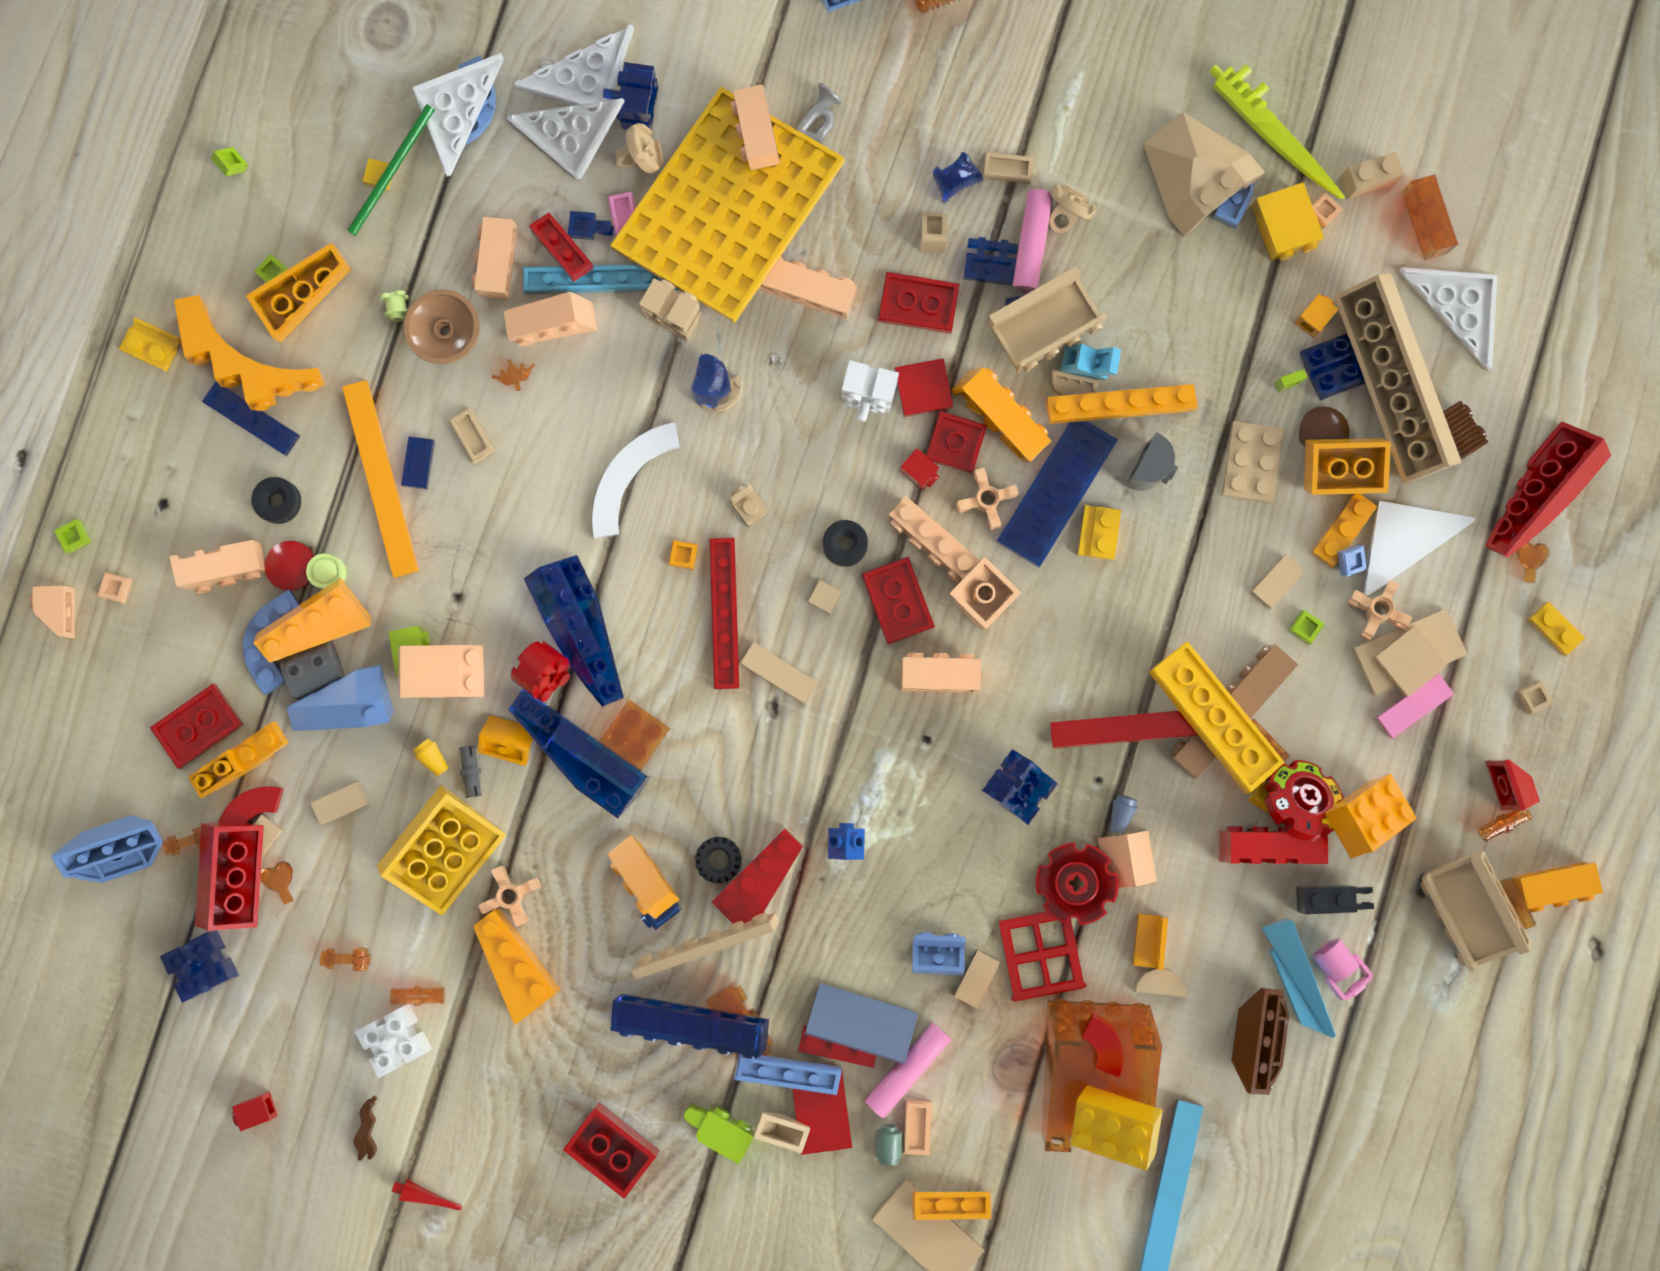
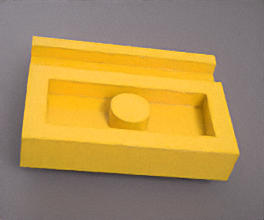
(150, 344)
(1099, 532)

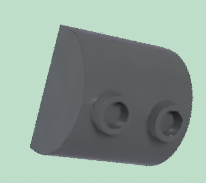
(1153, 465)
(311, 669)

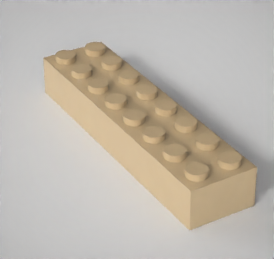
(1397, 378)

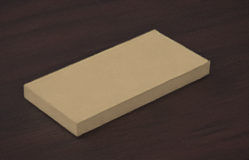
(1436, 628)
(933, 1243)

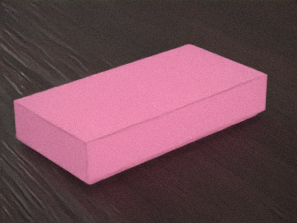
(621, 209)

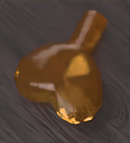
(1532, 558)
(278, 880)

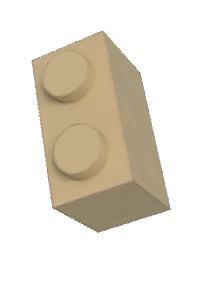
(1372, 175)

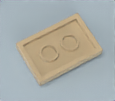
(1252, 462)

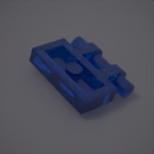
(987, 267)

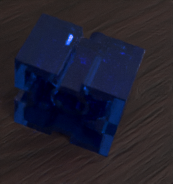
(640, 93)
(1019, 786)
(199, 966)

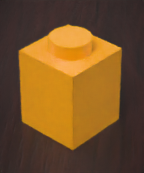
(1316, 315)

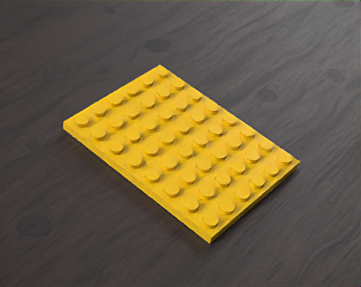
(717, 222)

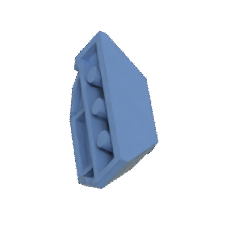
(110, 850)

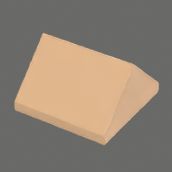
(1130, 858)

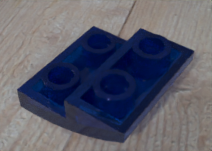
(1332, 367)

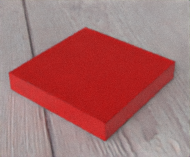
(924, 387)
(956, 442)

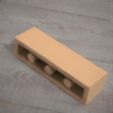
(810, 288)

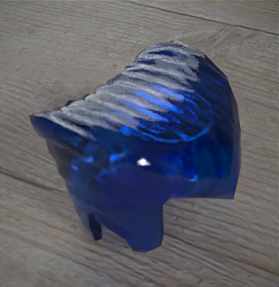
(957, 177)
(710, 381)

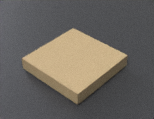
(1410, 661)

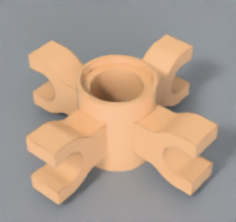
(998, 495)
(1385, 601)
(504, 883)

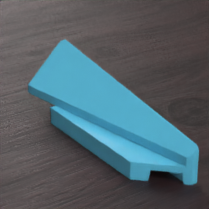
(1297, 976)

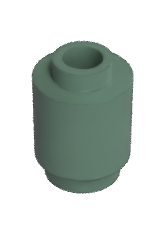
(888, 1144)

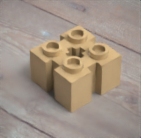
(671, 309)

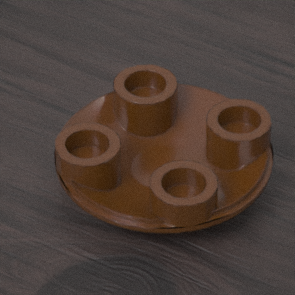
(1323, 424)

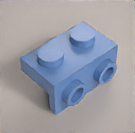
(938, 954)

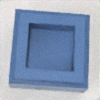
(1352, 560)

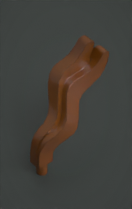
(363, 1140)

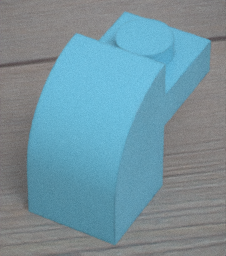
(1091, 362)

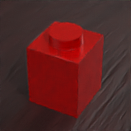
(920, 470)
(254, 1111)

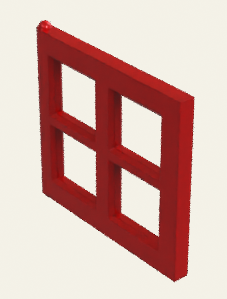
(1040, 955)

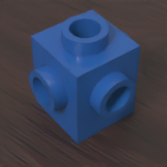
(846, 842)

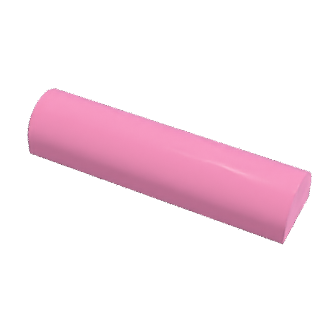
(1032, 240)
(903, 1076)

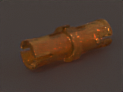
(1503, 824)
(399, 996)

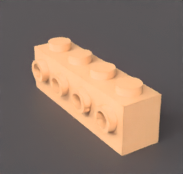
(933, 539)

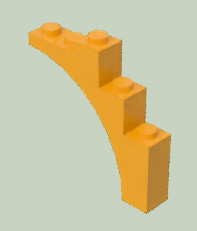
(230, 368)

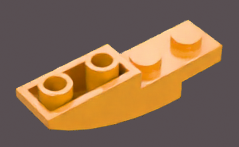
(239, 760)

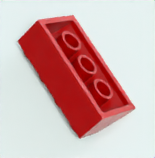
(229, 876)

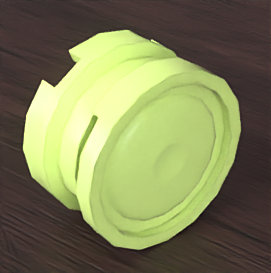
(325, 570)

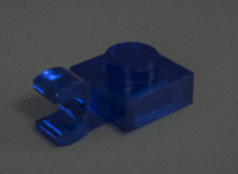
(584, 226)

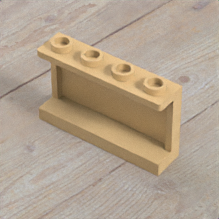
(1046, 321)
(1475, 910)

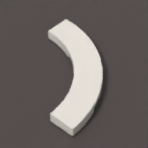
(622, 470)

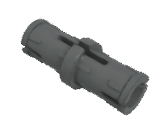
(470, 771)

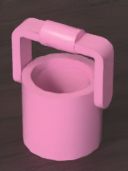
(1338, 964)

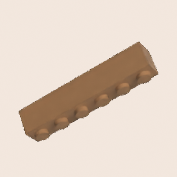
(1250, 692)

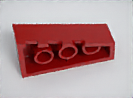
(1269, 847)
(759, 881)

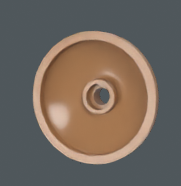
(431, 315)

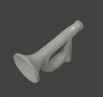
(825, 99)

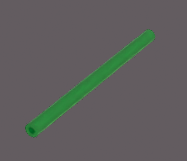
(391, 169)

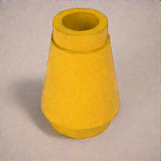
(430, 757)

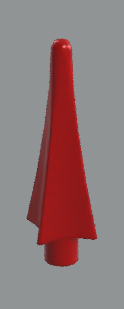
(414, 1193)

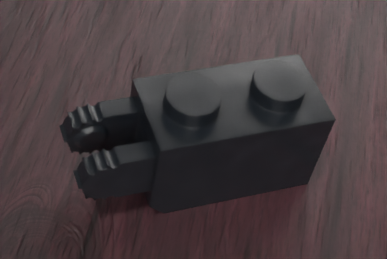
(1331, 899)

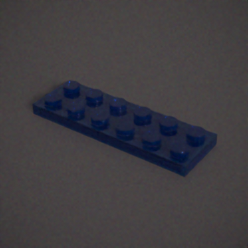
(1056, 491)

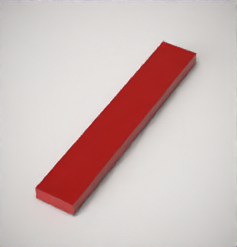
(724, 613)
(1120, 729)

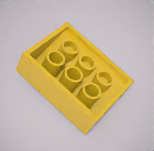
(440, 850)

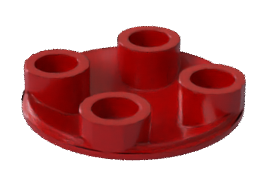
(288, 564)

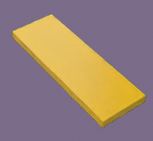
(1216, 717)

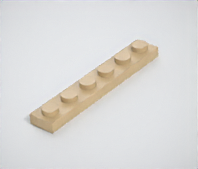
(711, 943)

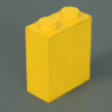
(1287, 222)

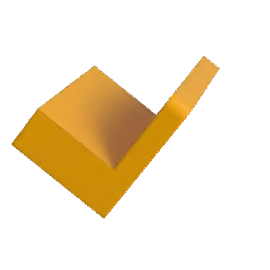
(505, 740)
(1150, 941)

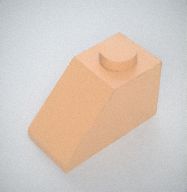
(55, 608)

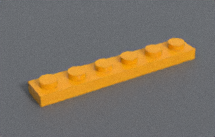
(1121, 404)

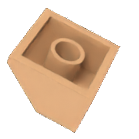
(984, 594)

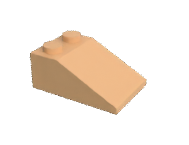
(441, 671)

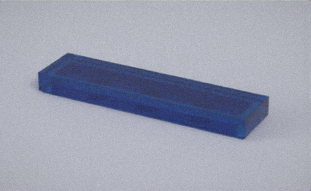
(253, 421)

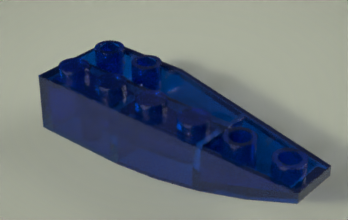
(577, 625)
(581, 756)

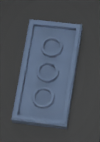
(861, 1023)

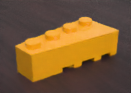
(297, 291)
(1002, 413)
(316, 621)
(516, 968)

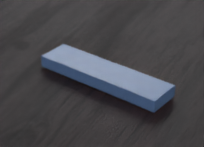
(788, 1074)

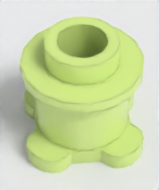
(395, 305)

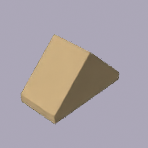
(933, 232)
(781, 1131)

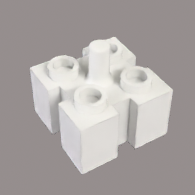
(868, 388)
(393, 1040)

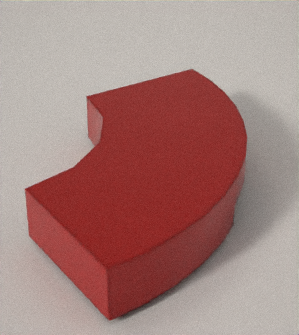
(251, 804)
(1106, 1043)

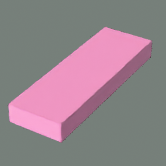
(1414, 707)

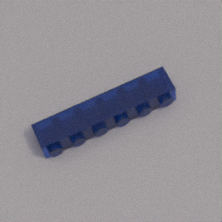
(689, 1025)

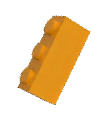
(642, 877)
(1559, 885)

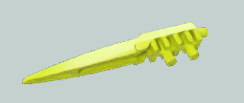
(1264, 122)

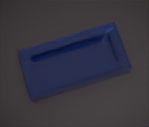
(418, 463)

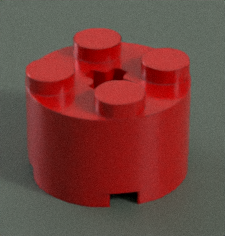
(541, 670)

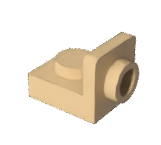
(748, 504)

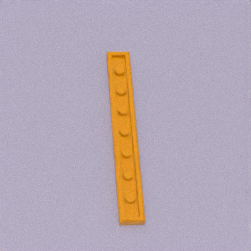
(380, 479)

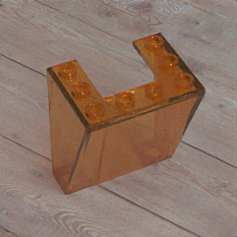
(1073, 1058)

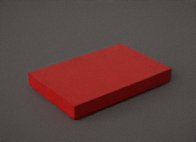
(918, 302)
(898, 600)
(196, 726)
(826, 1118)

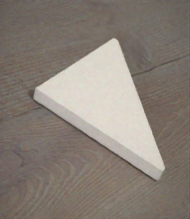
(583, 73)
(457, 104)
(569, 133)
(1462, 303)
(1403, 537)

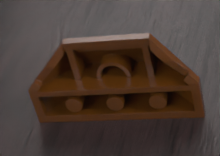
(1260, 1040)

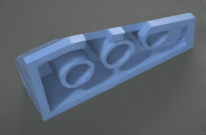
(350, 702)

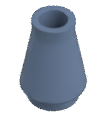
(1122, 813)

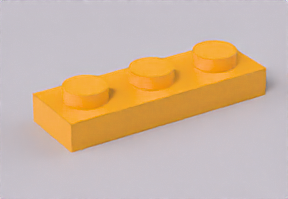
(1344, 529)
(951, 1205)

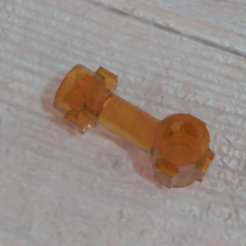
(173, 845)
(359, 959)

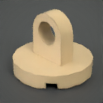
(640, 150)
(1070, 203)

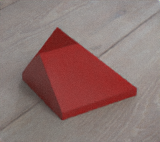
(1512, 785)

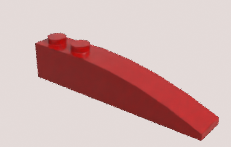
(1549, 485)

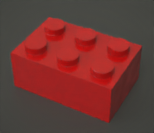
(611, 1150)

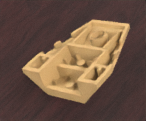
(1196, 170)

